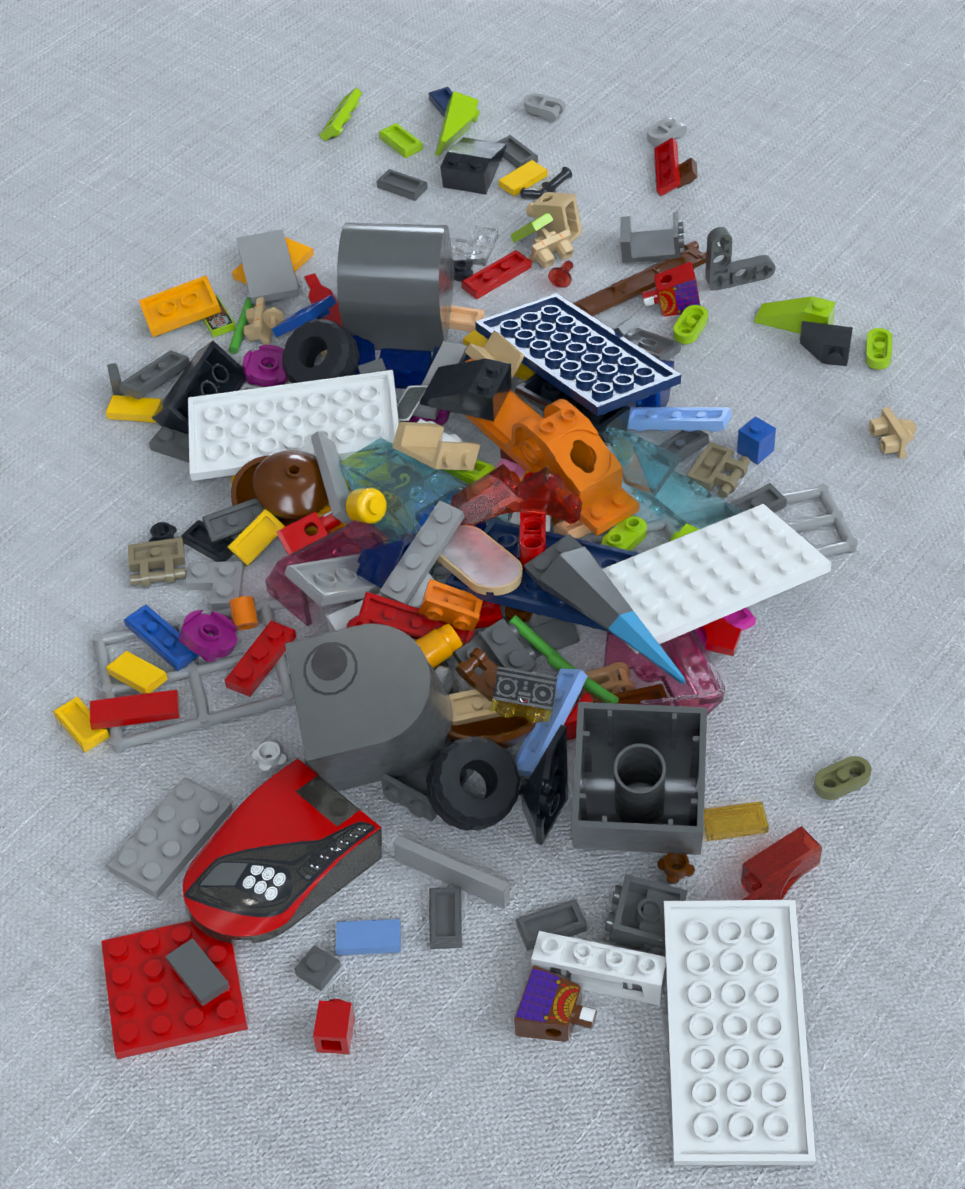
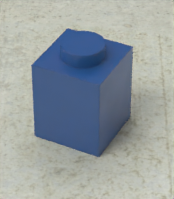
(756, 440)

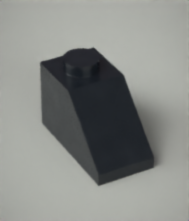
(827, 342)

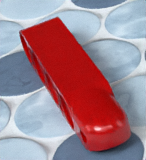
(532, 533)

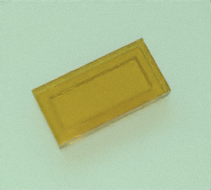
(735, 821)

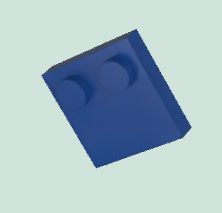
(316, 310)

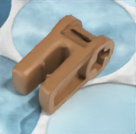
(608, 678)

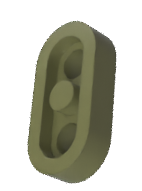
(840, 778)

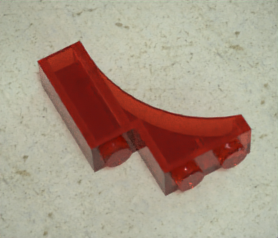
(504, 493)
(780, 866)

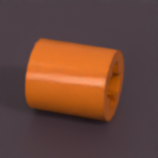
(243, 613)

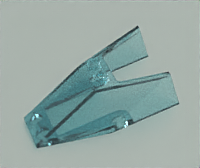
(653, 479)
(404, 482)

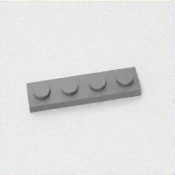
(422, 553)

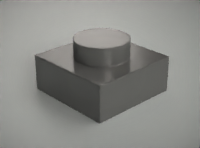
(317, 967)

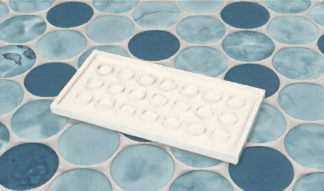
(258, 422)
(715, 572)
(737, 1034)

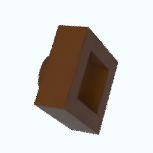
(688, 172)

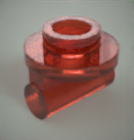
(560, 276)

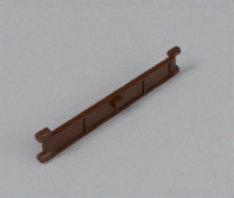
(638, 282)

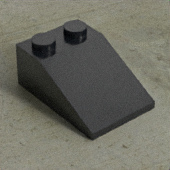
(471, 165)
(470, 388)

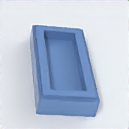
(368, 937)

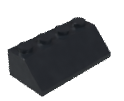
(206, 374)
(542, 393)

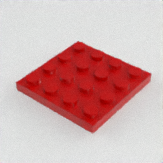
(150, 1001)

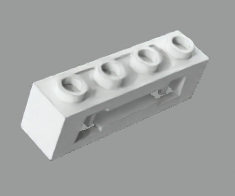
(602, 966)

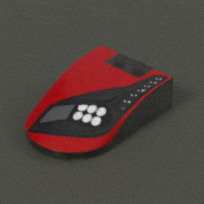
(279, 857)

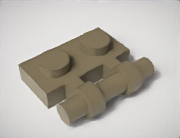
(710, 467)
(156, 555)

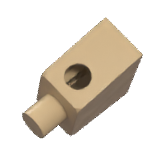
(561, 208)

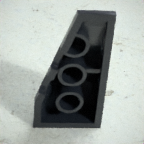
(546, 788)

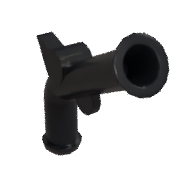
(547, 186)

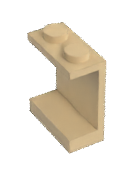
(424, 444)

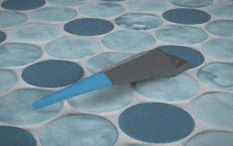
(578, 580)

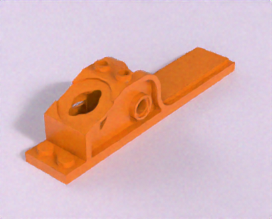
(570, 448)

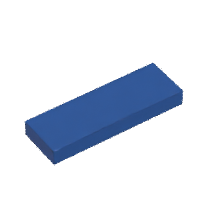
(160, 637)

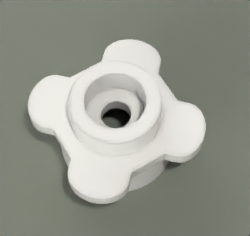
(266, 750)

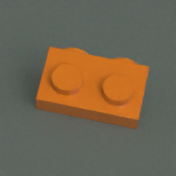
(450, 605)

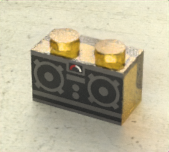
(523, 694)

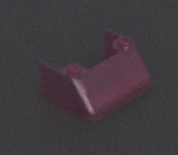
(343, 542)
(702, 682)

